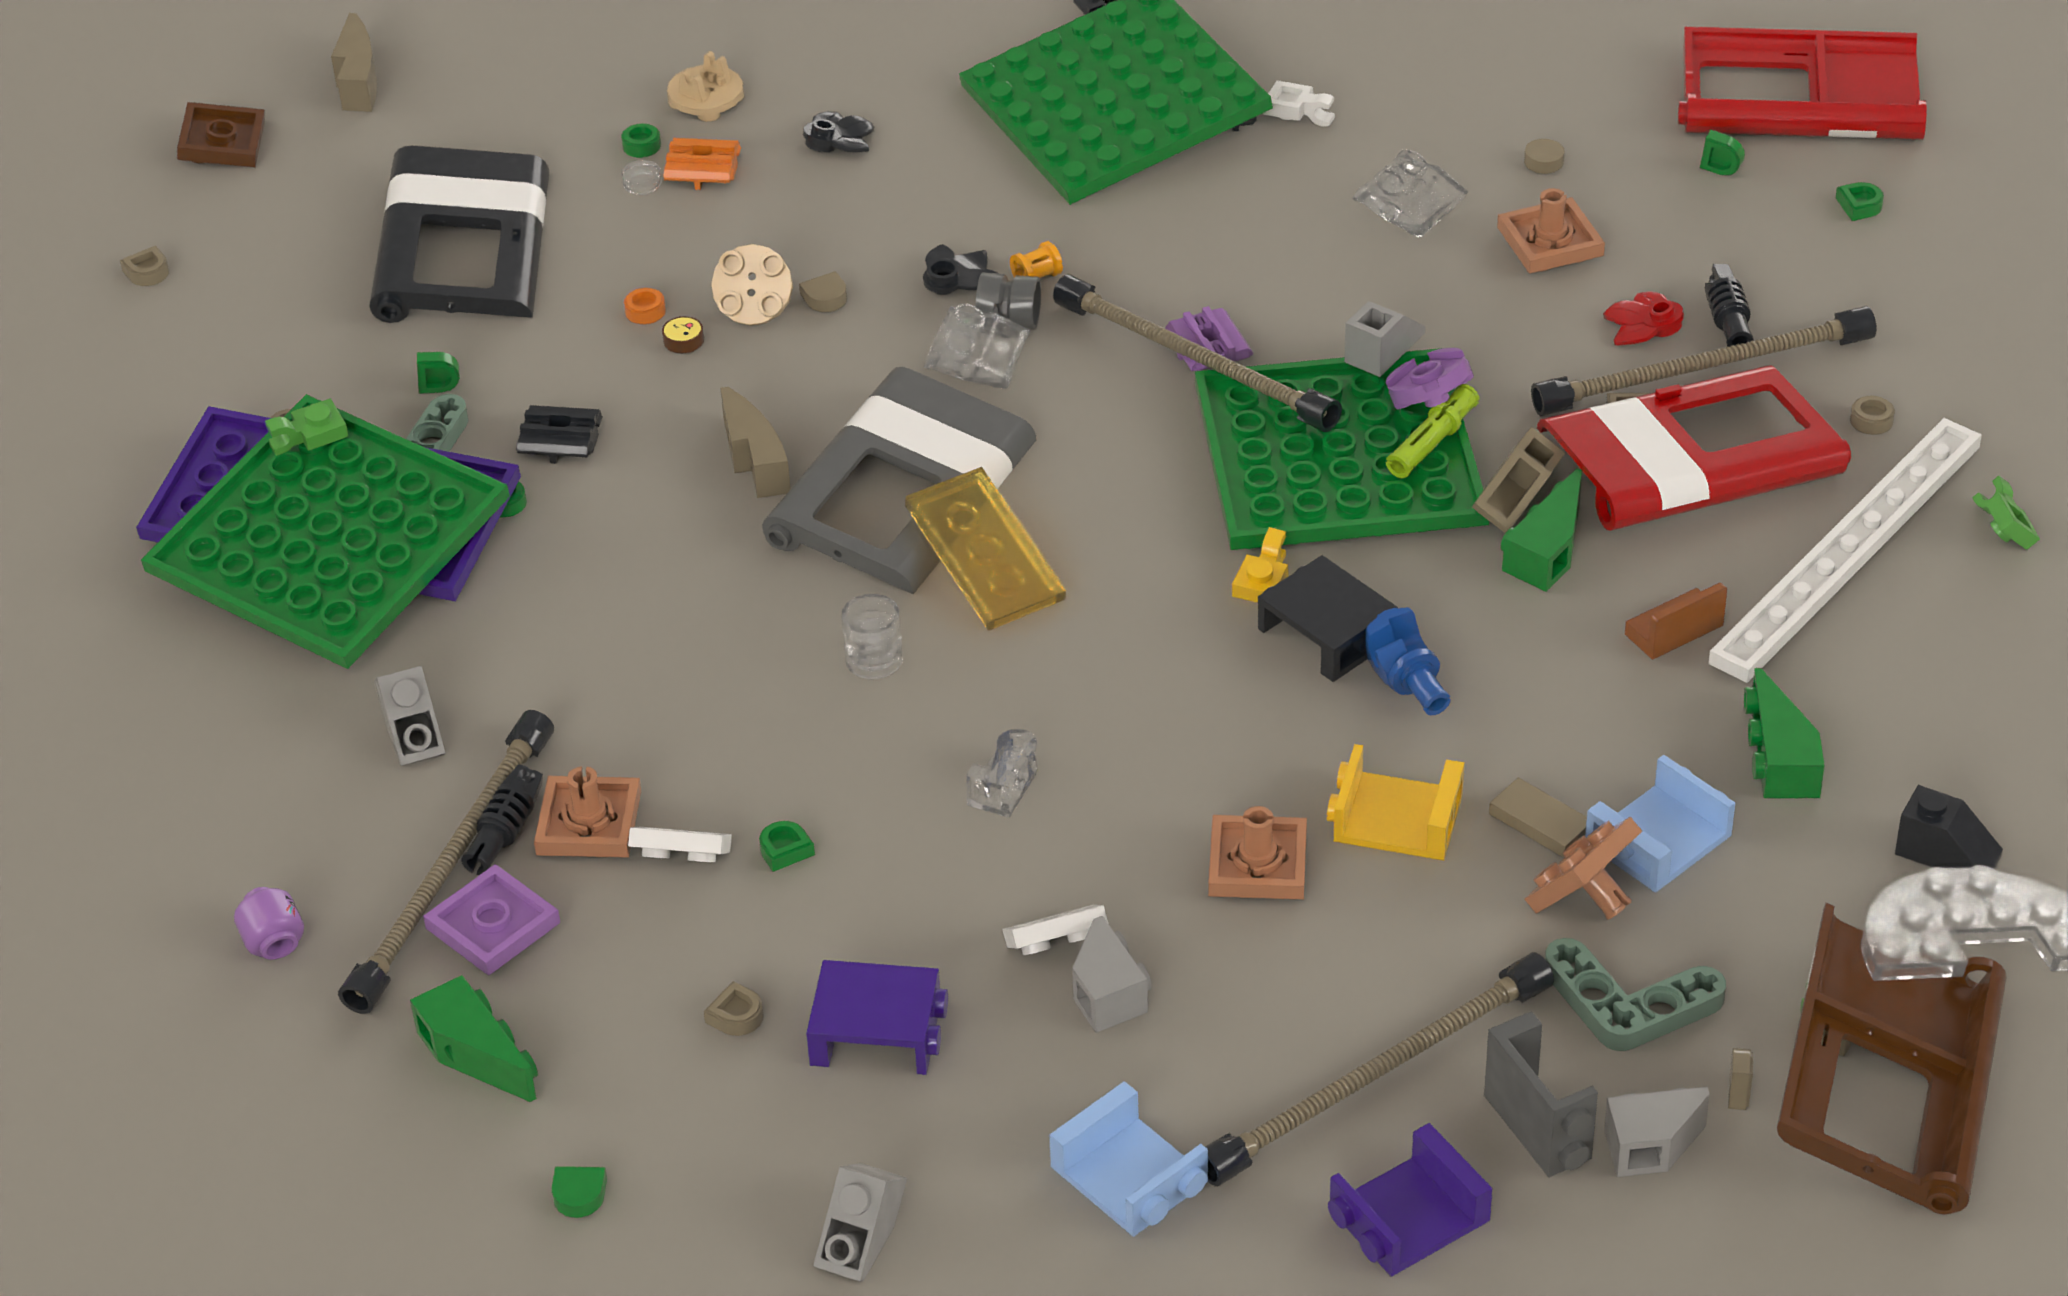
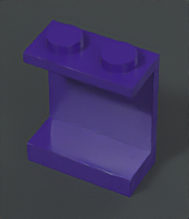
(876, 1008)
(1413, 1205)

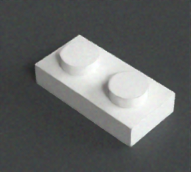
(659, 842)
(1035, 935)

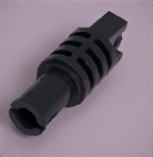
(1728, 305)
(503, 817)

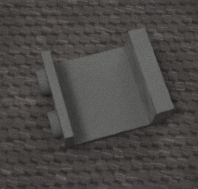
(1551, 1130)

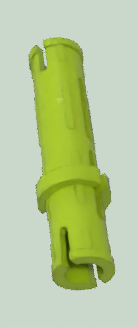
(1441, 421)

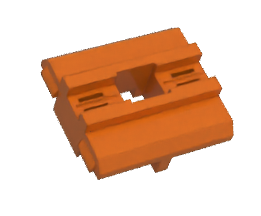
(701, 160)

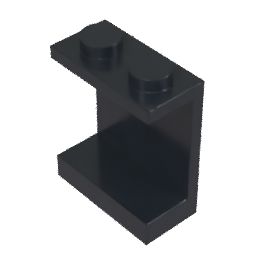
(1327, 609)

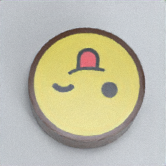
(683, 334)

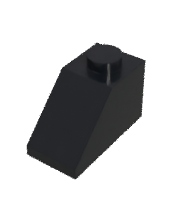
(1944, 833)

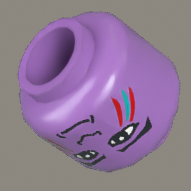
(269, 923)

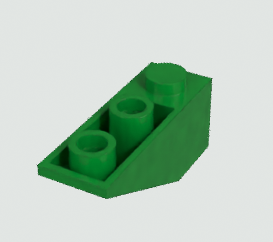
(1543, 542)
(1787, 743)
(467, 1038)

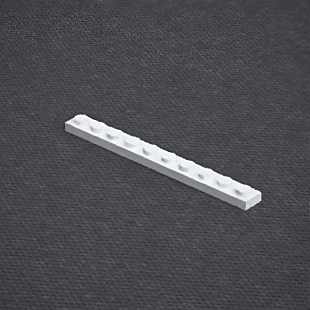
(1844, 550)

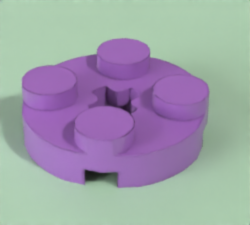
(1429, 380)

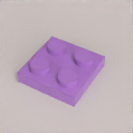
(491, 919)

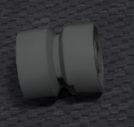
(1013, 300)

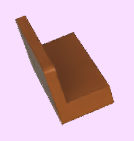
(1678, 620)

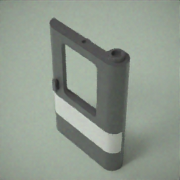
(914, 427)

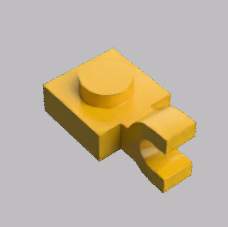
(1264, 571)

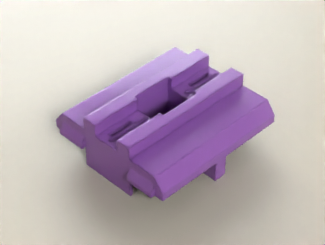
(1213, 331)

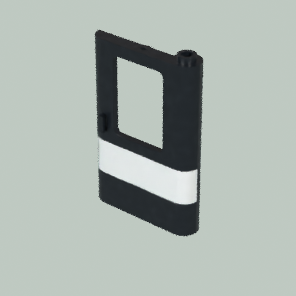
(466, 192)

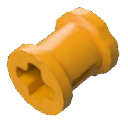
(1037, 263)

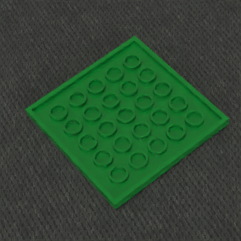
(1114, 93)
(1335, 481)
(327, 536)

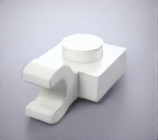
(1294, 100)

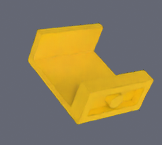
(1395, 811)

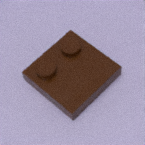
(221, 134)

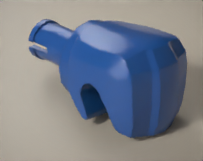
(1404, 660)

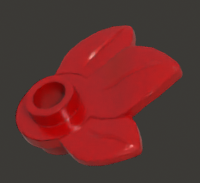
(1644, 318)

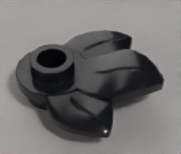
(833, 131)
(953, 272)

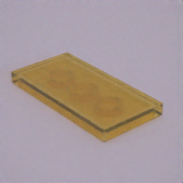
(985, 548)

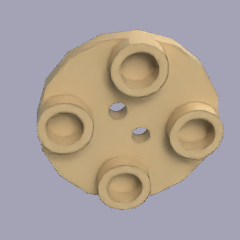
(706, 89)
(732, 284)

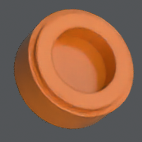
(644, 306)

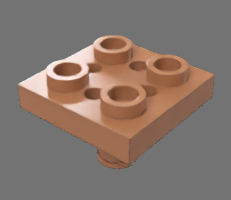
(1550, 233)
(591, 807)
(1257, 847)
(1585, 868)

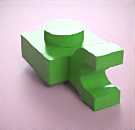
(310, 425)
(2009, 519)

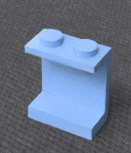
(1678, 823)
(1125, 1162)

